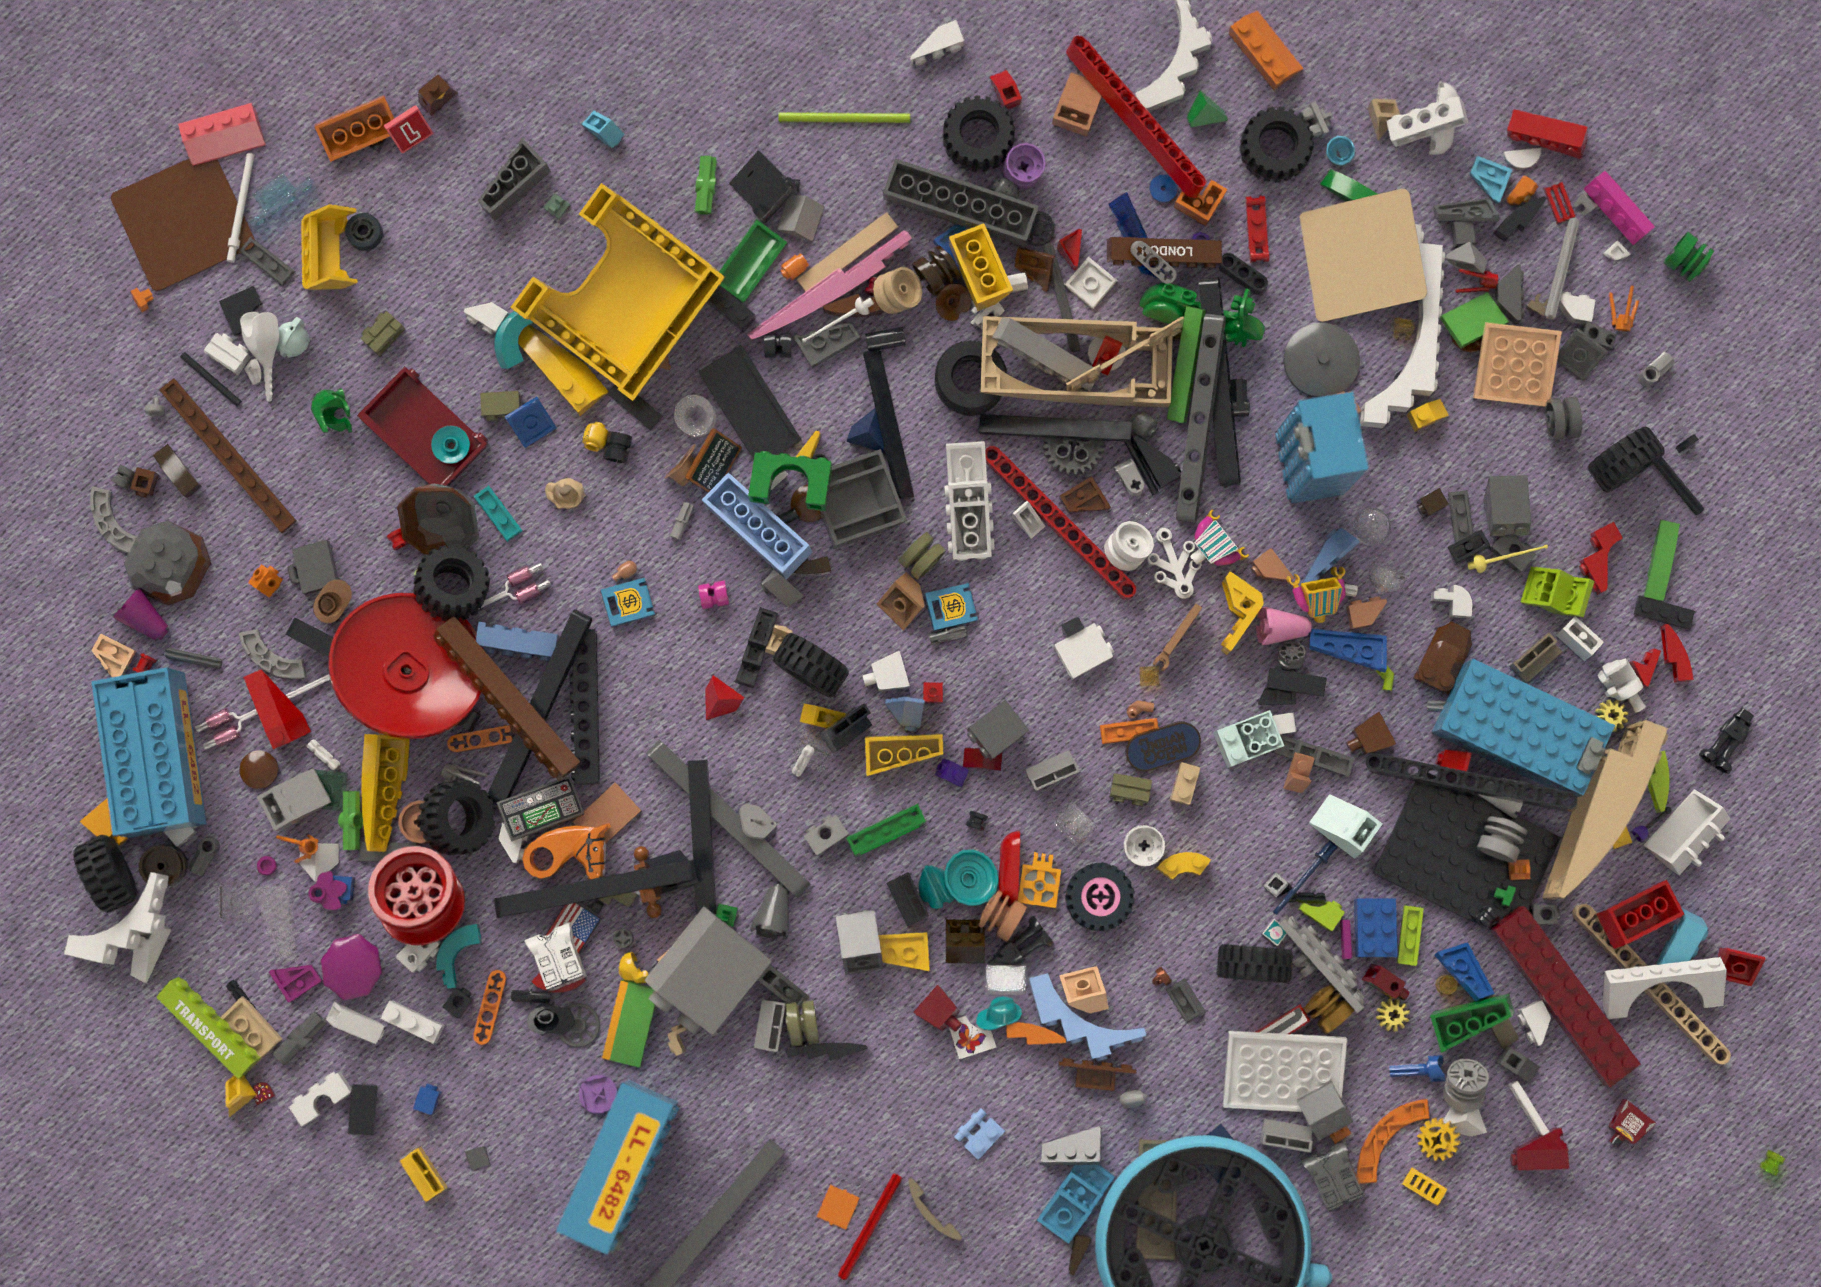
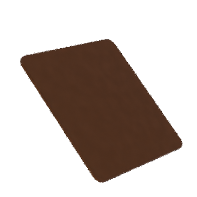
(180, 221)

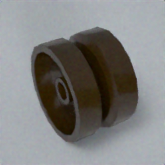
(173, 859)

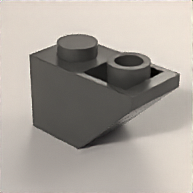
(1517, 1064)

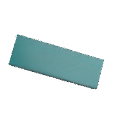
(498, 513)

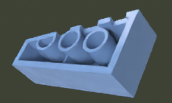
(516, 641)

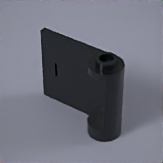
(763, 186)

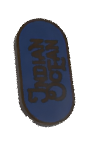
(1163, 746)

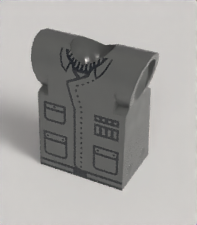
(1335, 1176)

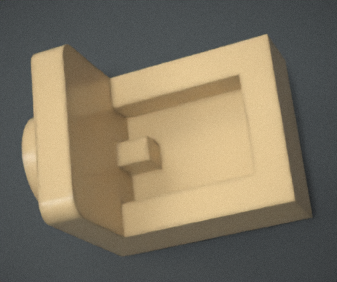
(776, 638)
(676, 1044)

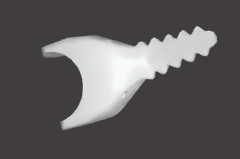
(261, 337)

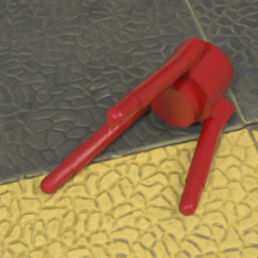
(1487, 279)

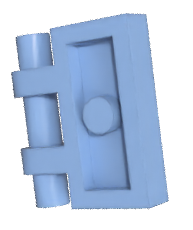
(983, 1138)

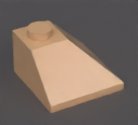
(1085, 990)

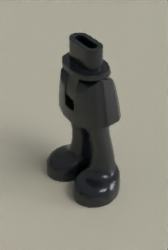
(1736, 731)
(1009, 953)

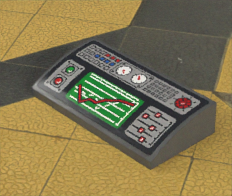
(540, 808)

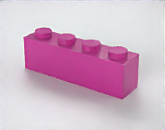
(1619, 207)

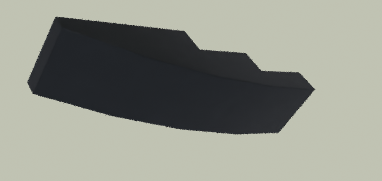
(756, 647)
(833, 1049)

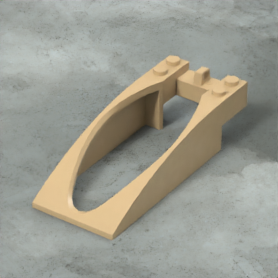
(1136, 394)
(1606, 806)

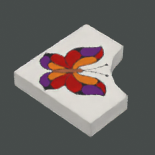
(971, 1040)

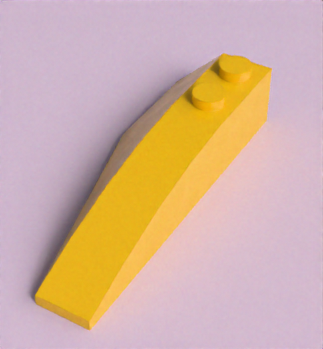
(563, 370)
(382, 775)

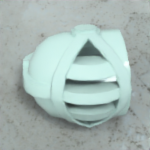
(292, 338)

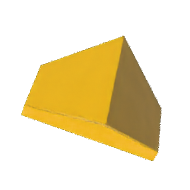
(238, 1093)

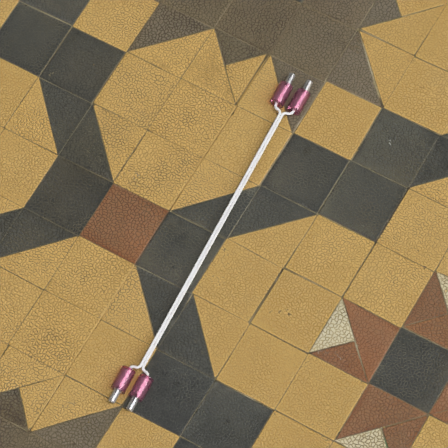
(224, 716)

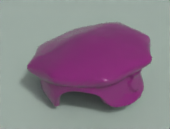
(351, 967)

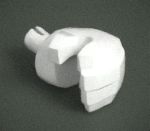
(1622, 683)

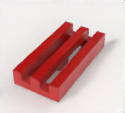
(1553, 207)

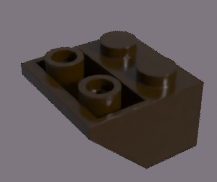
(964, 941)

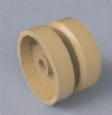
(897, 290)

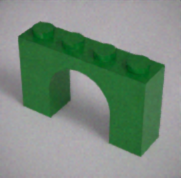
(768, 466)

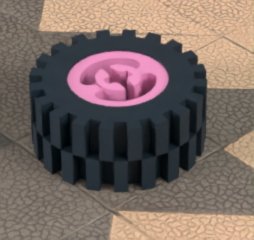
(1099, 918)

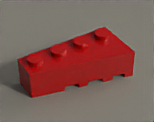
(1548, 133)

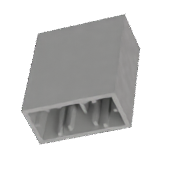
(706, 973)

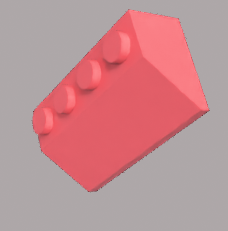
(222, 134)

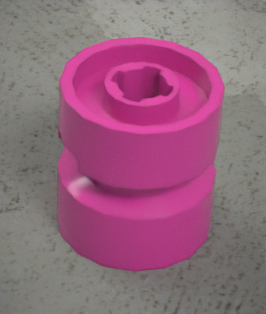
(720, 594)

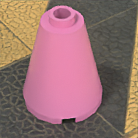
(1280, 626)

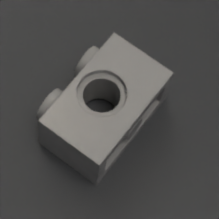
(820, 845)

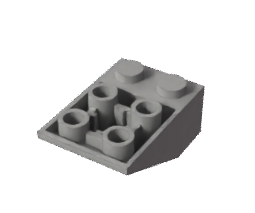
(294, 800)

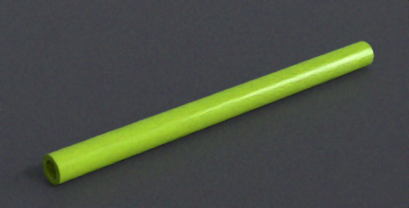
(845, 117)

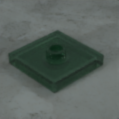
(334, 785)

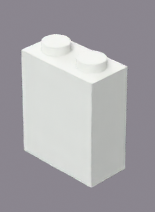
(1084, 651)

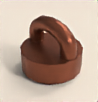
(1161, 977)

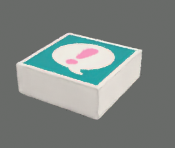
(1274, 932)

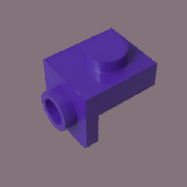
(951, 772)

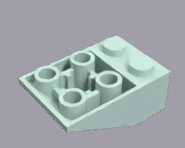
(1248, 739)
(1345, 825)

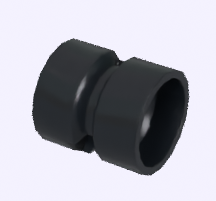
(771, 349)
(617, 447)

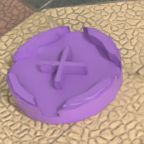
(597, 1094)

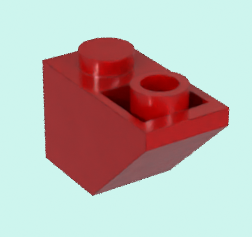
(1006, 89)

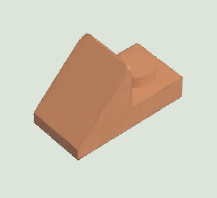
(1299, 772)

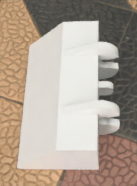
(1688, 832)

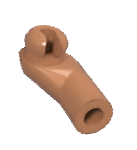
(1139, 706)

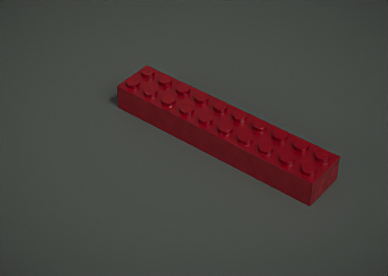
(1564, 996)

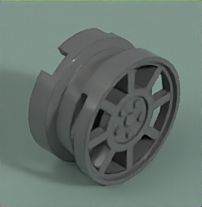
(1290, 656)

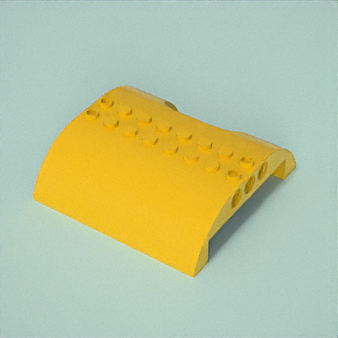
(631, 301)

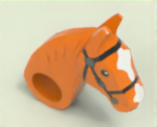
(578, 841)

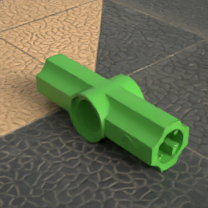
(705, 185)
(351, 820)

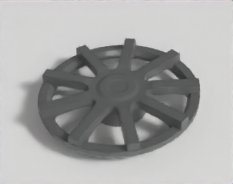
(580, 1026)

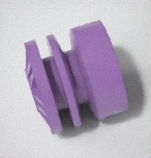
(1029, 157)

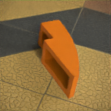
(1033, 1033)

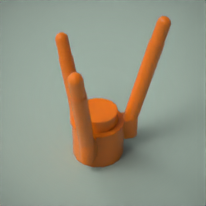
(1624, 321)
(306, 846)

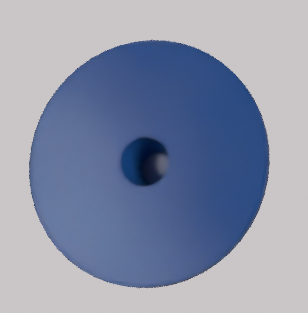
(1163, 181)

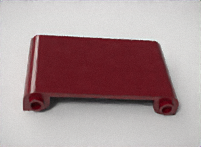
(408, 417)

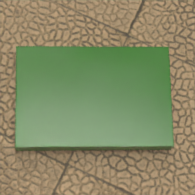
(1468, 320)

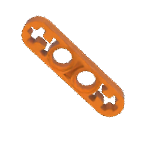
(485, 741)
(487, 1006)

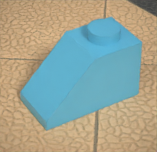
(603, 129)

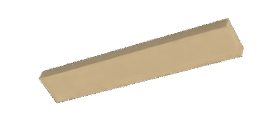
(849, 251)

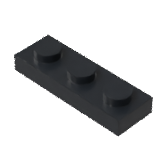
(1664, 612)

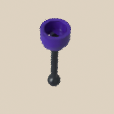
(1643, 832)

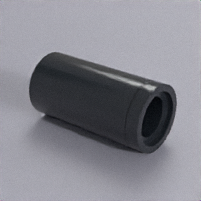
(885, 339)

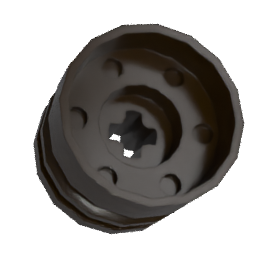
(939, 268)

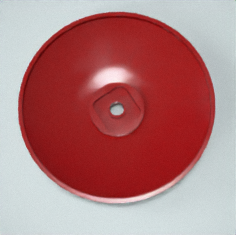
(368, 663)

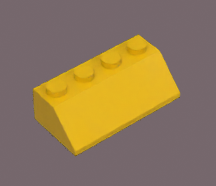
(980, 266)

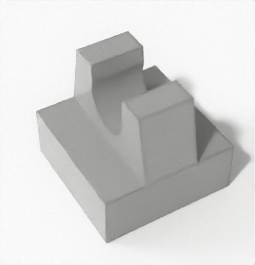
(1587, 201)

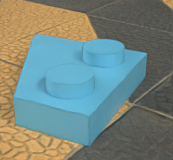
(1490, 177)

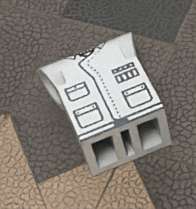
(557, 957)

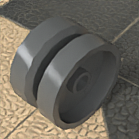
(1563, 418)

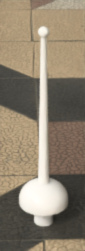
(860, 306)

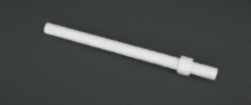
(234, 242)

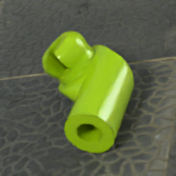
(1388, 678)

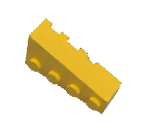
(900, 750)

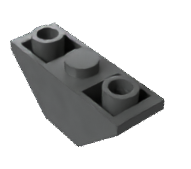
(1509, 295)

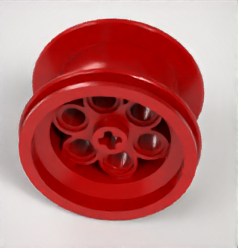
(405, 873)

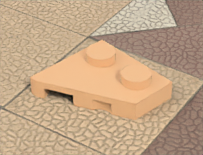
(113, 655)

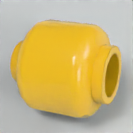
(595, 436)

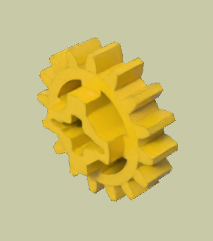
(1431, 1135)

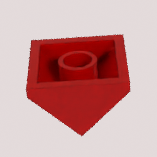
(1741, 966)

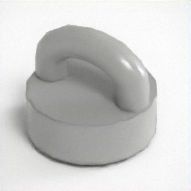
(154, 409)

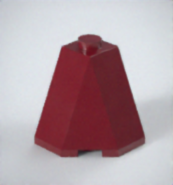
(1542, 1153)

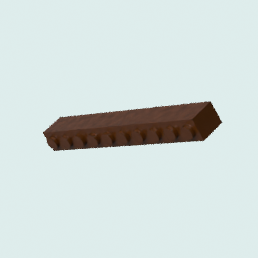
(506, 699)

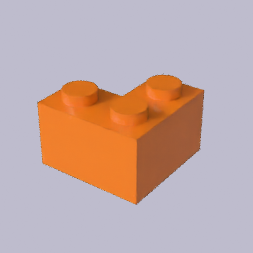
(1204, 205)

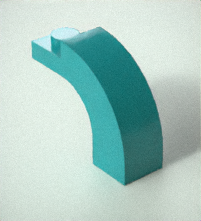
(506, 340)
(451, 947)

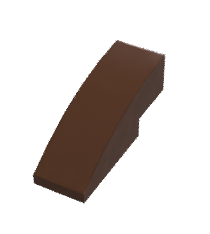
(847, 304)

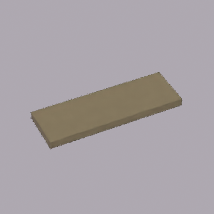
(1150, 1244)

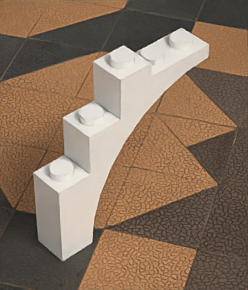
(1191, 41)
(127, 933)

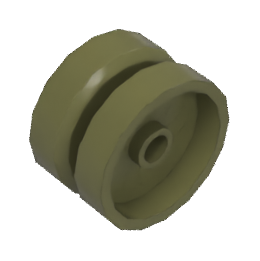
(922, 555)
(800, 1023)

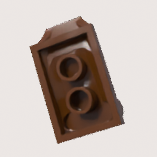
(1444, 657)

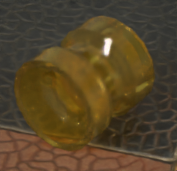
(1446, 984)

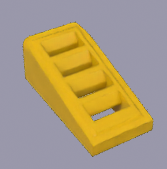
(811, 445)
(1441, 1192)

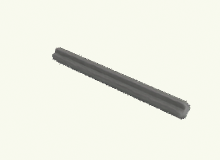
(1062, 297)

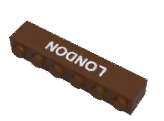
(1173, 251)

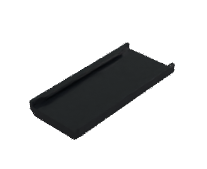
(749, 404)

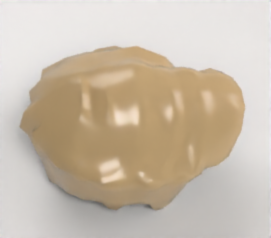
(565, 493)

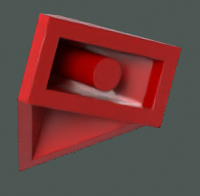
(1070, 248)
(720, 699)

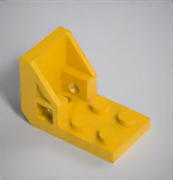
(1237, 594)

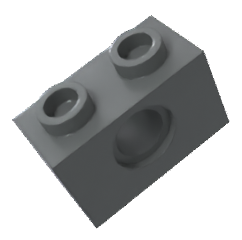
(1501, 548)

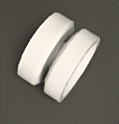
(1129, 546)

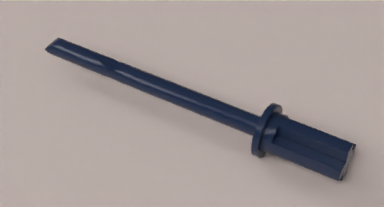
(1322, 856)

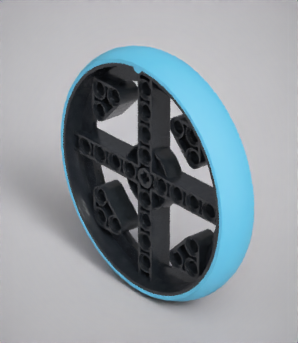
(1188, 1152)

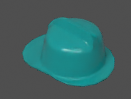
(1000, 1013)

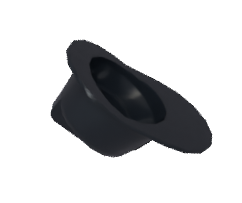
(550, 1019)

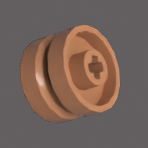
(410, 824)

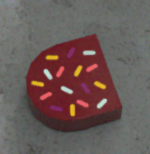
(263, 1091)

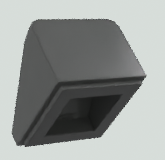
(477, 1157)

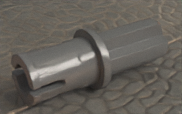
(947, 635)

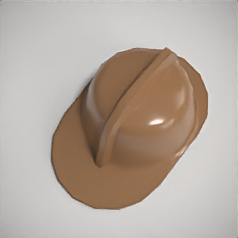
(680, 471)
(332, 601)

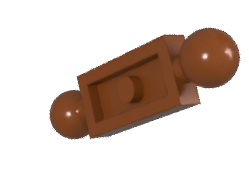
(653, 909)

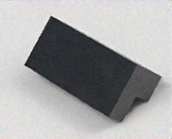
(847, 728)
(907, 899)
(362, 1109)

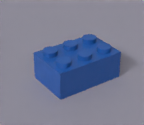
(1375, 927)

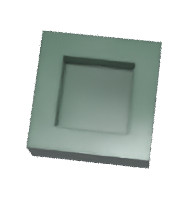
(556, 206)

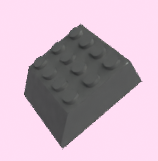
(861, 500)

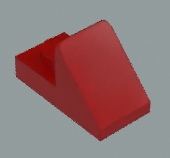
(1109, 349)
(1645, 671)

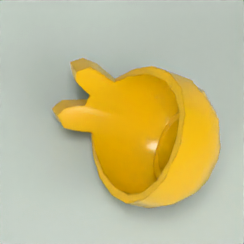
(629, 971)

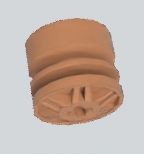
(1002, 916)

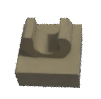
(1537, 306)

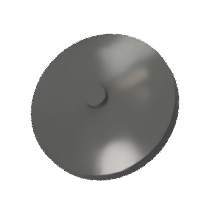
(1321, 360)

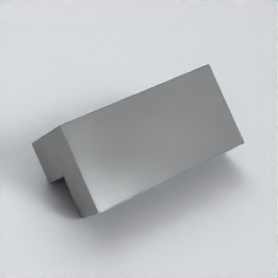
(1052, 771)
(770, 1025)
(1286, 1135)

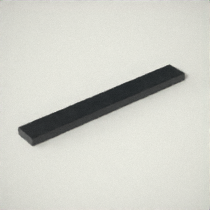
(888, 424)
(1055, 427)
(702, 834)

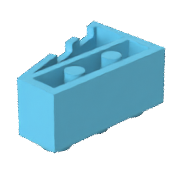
(1684, 939)

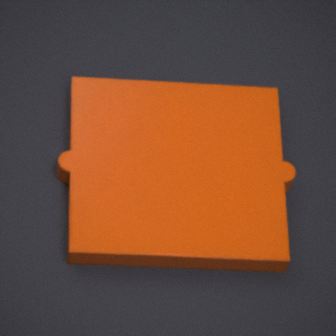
(838, 1207)

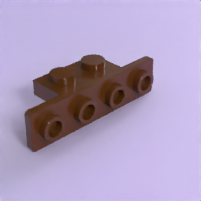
(1096, 1076)

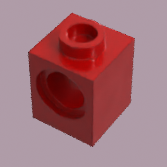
(933, 692)

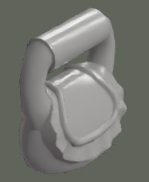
(1132, 1098)

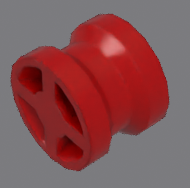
(396, 539)

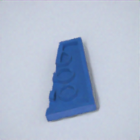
(1357, 648)

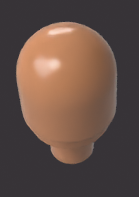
(625, 570)

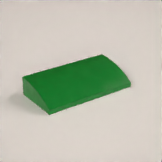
(750, 260)

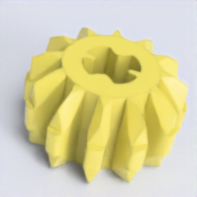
(1613, 707)
(1395, 1022)

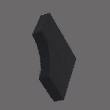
(239, 304)

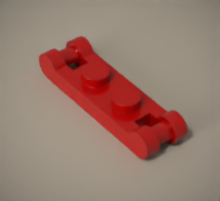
(1257, 229)

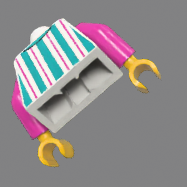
(1215, 544)

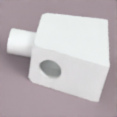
(888, 674)

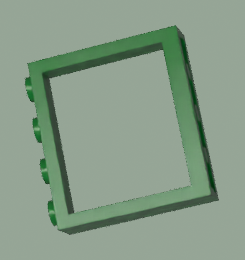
(886, 830)

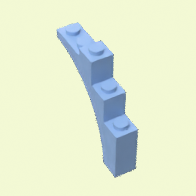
(1098, 1039)

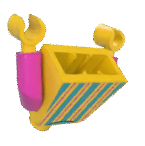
(1320, 596)

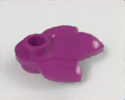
(330, 889)

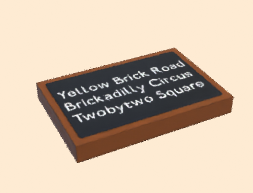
(713, 461)

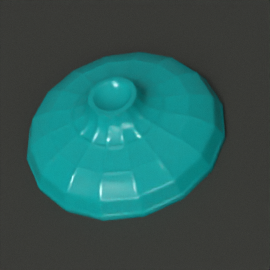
(971, 877)

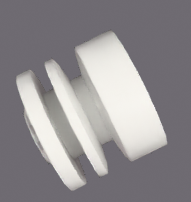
(1153, 838)

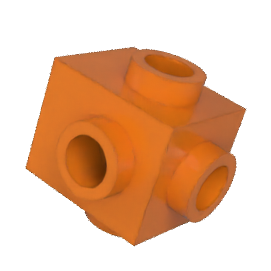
(266, 580)

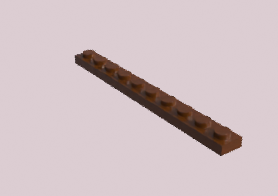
(228, 455)

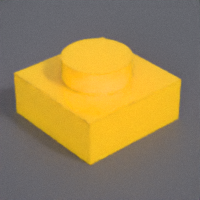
(1623, 839)

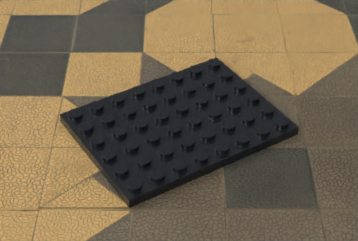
(1438, 855)

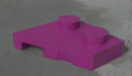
(295, 980)

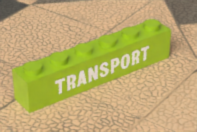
(208, 1027)

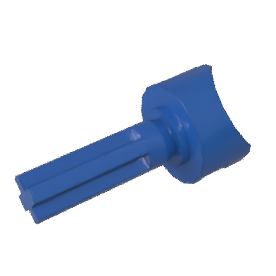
(1432, 1068)

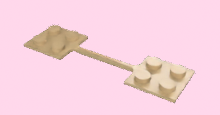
(1155, 338)

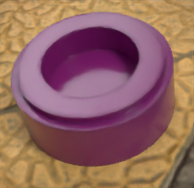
(266, 865)

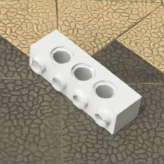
(1436, 124)

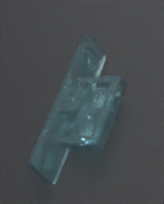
(276, 194)

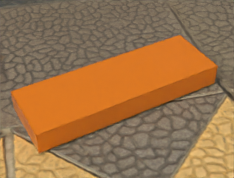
(1125, 730)

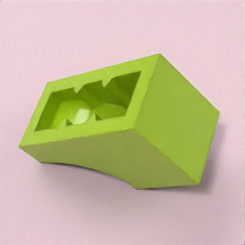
(1325, 915)

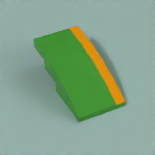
(629, 1024)

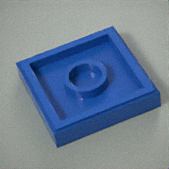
(530, 422)

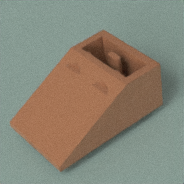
(1077, 105)

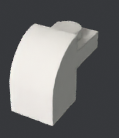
(1459, 601)

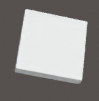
(1090, 283)

